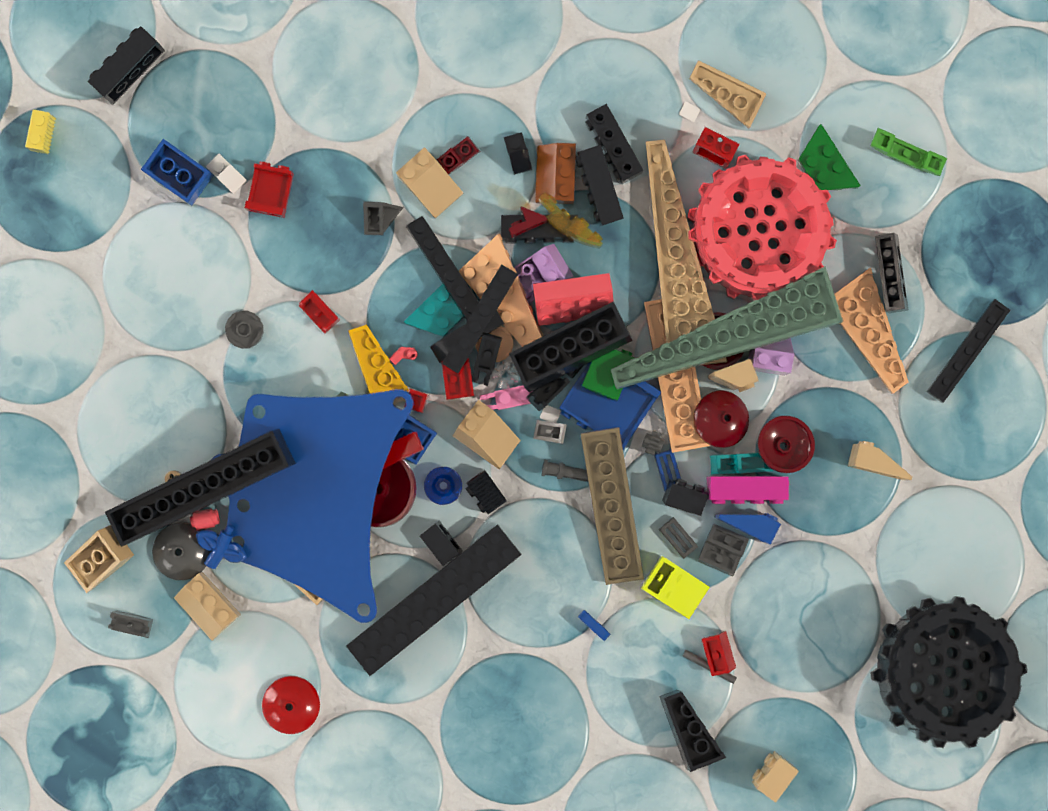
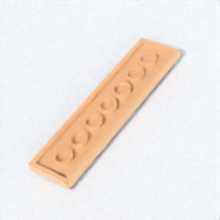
(678, 390)

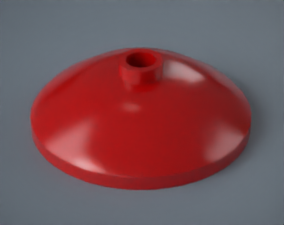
(303, 699)

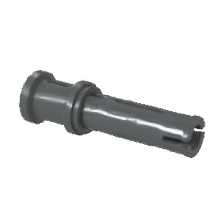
(560, 471)

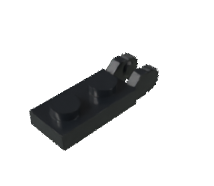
(487, 356)

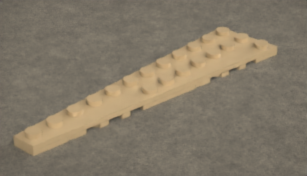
(680, 274)

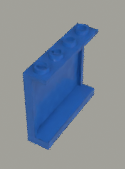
(603, 413)

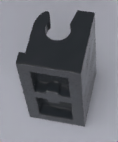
(545, 394)
(441, 543)

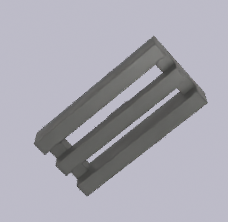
(688, 550)

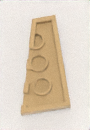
(732, 94)

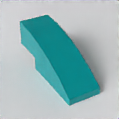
(738, 464)

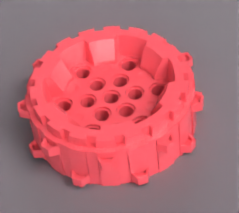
(754, 182)

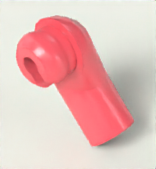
(404, 353)

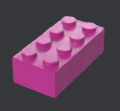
(748, 488)

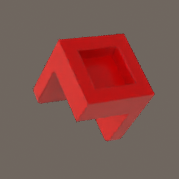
(419, 400)

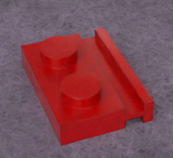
(457, 384)

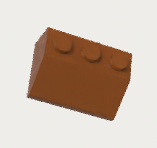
(556, 172)

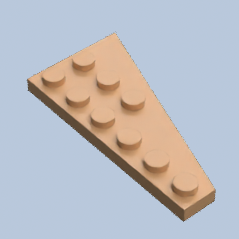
(514, 308)

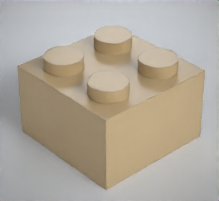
(774, 776)

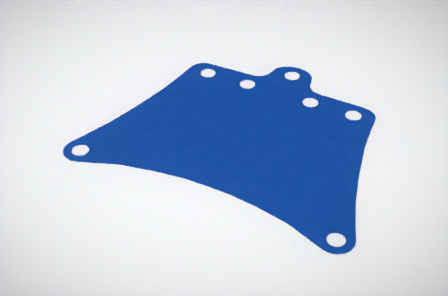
(318, 514)

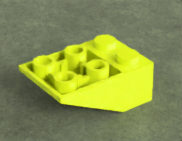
(675, 587)

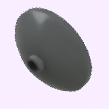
(192, 557)

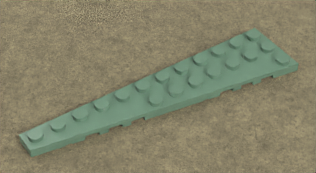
(776, 317)

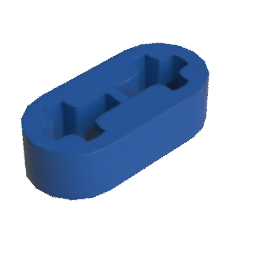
(594, 625)

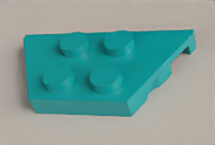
(436, 314)

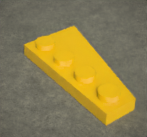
(374, 363)

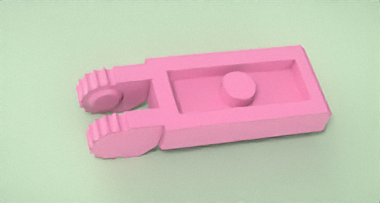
(508, 398)

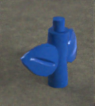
(220, 547)

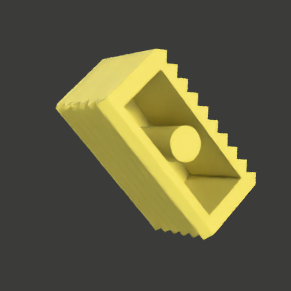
(40, 131)

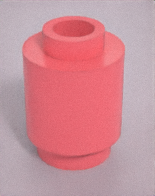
(205, 519)

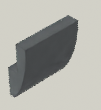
(723, 550)

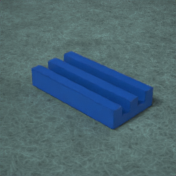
(663, 454)

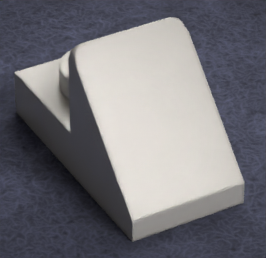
(226, 173)

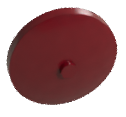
(394, 495)

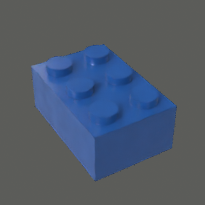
(177, 172)

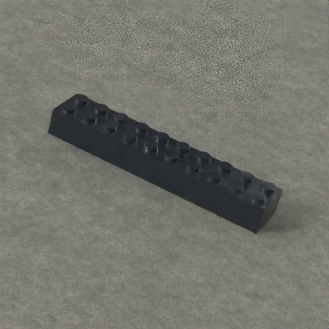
(200, 487)
(433, 600)

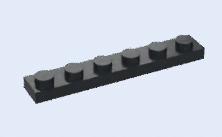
(443, 266)
(479, 319)
(968, 350)

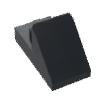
(518, 153)

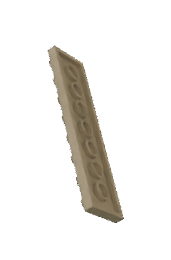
(612, 505)

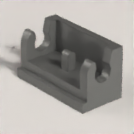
(130, 624)

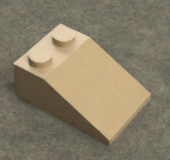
(429, 182)
(487, 435)
(874, 460)
(98, 558)

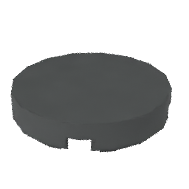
(244, 329)

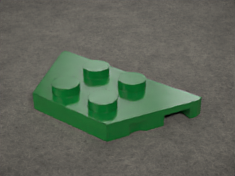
(825, 163)

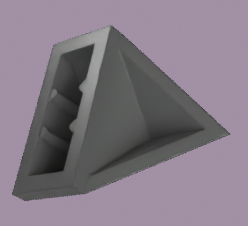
(379, 217)

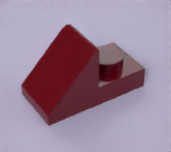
(532, 220)

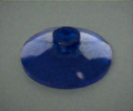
(435, 478)

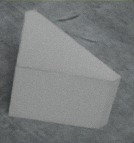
(550, 431)

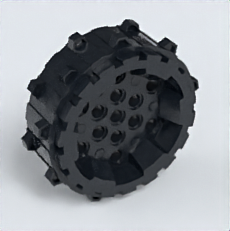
(995, 678)

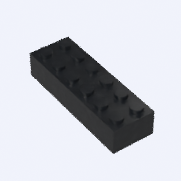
(570, 347)

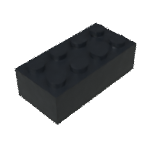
(126, 65)

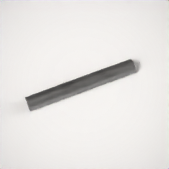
(703, 663)

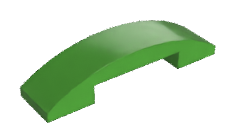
(908, 153)

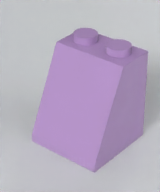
(773, 358)

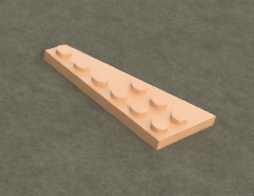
(870, 330)

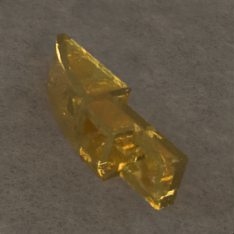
(575, 229)

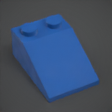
(424, 433)
(756, 525)

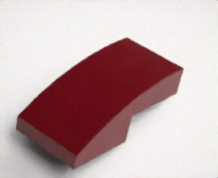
(458, 155)

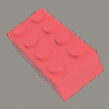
(571, 298)

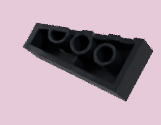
(691, 736)

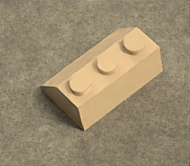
(738, 376)
(207, 605)

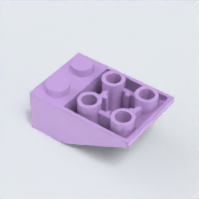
(542, 267)

